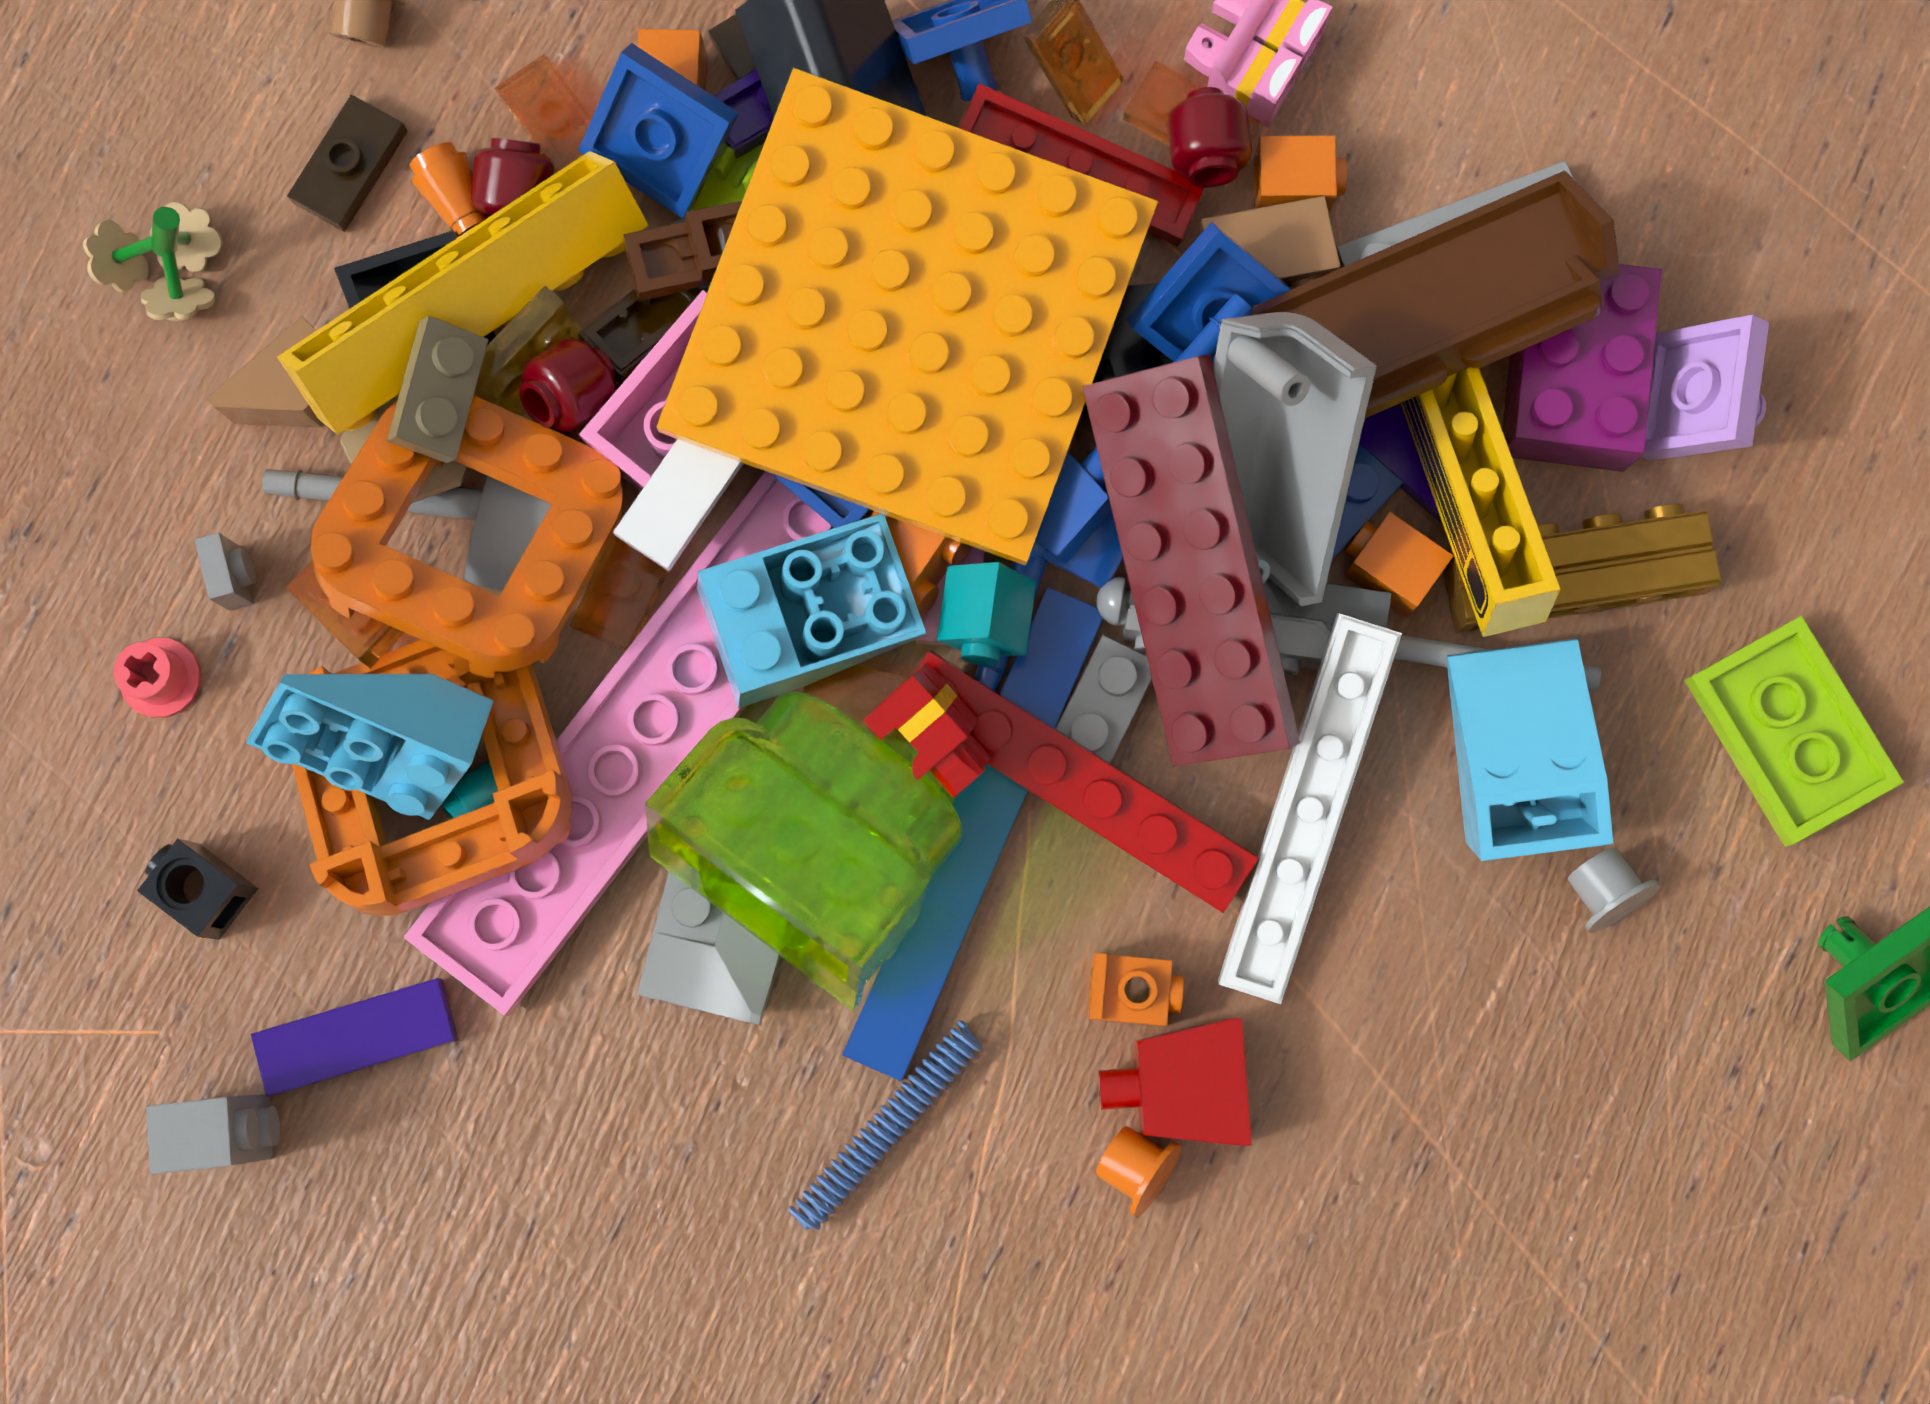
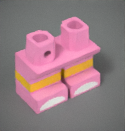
(1262, 51)

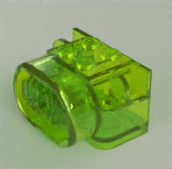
(806, 837)

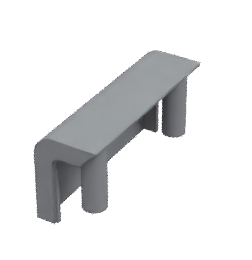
(1294, 428)

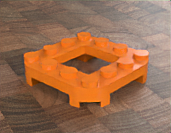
(442, 609)
(516, 830)

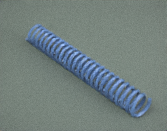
(956, 1054)

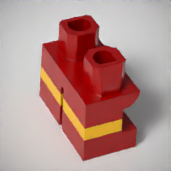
(936, 726)

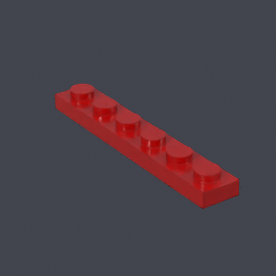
(1100, 793)

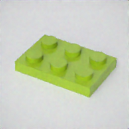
(1793, 731)

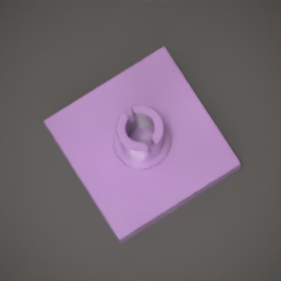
(1706, 388)

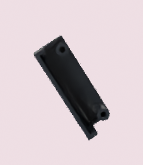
(830, 39)

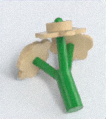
(179, 239)

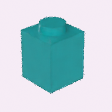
(986, 612)

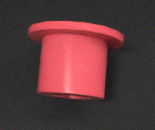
(158, 677)

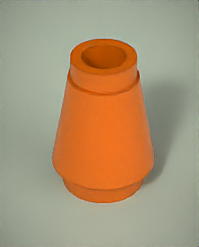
(446, 184)

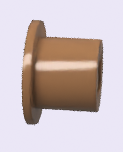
(363, 21)

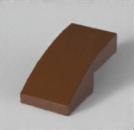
(681, 253)

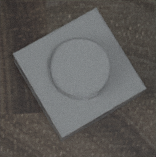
(226, 571)

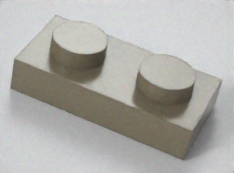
(437, 390)

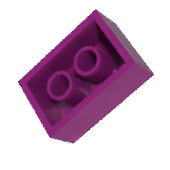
(1589, 387)

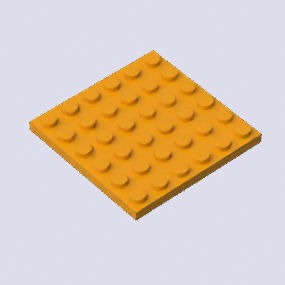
(907, 316)

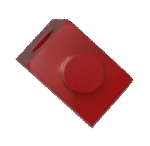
(1186, 1085)

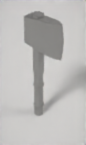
(501, 513)

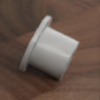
(1610, 888)

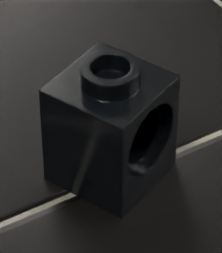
(223, 892)

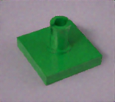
(1878, 982)

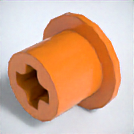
(1137, 1167)

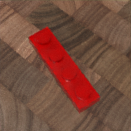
(1057, 141)

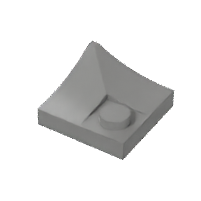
(706, 958)

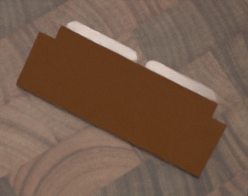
(1467, 288)

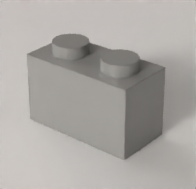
(211, 1133)

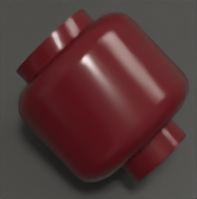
(1209, 137)
(507, 173)
(567, 385)

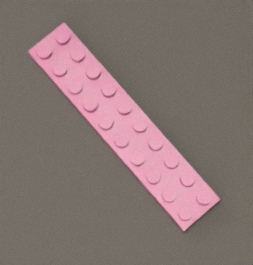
(615, 756)

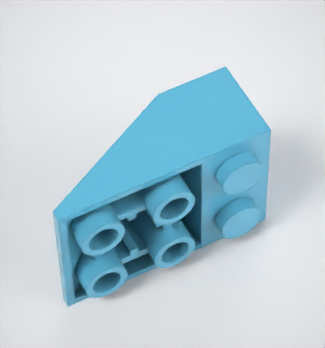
(808, 608)
(376, 733)
(1528, 751)

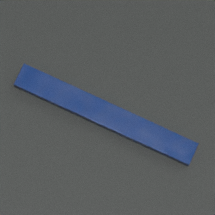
(987, 808)

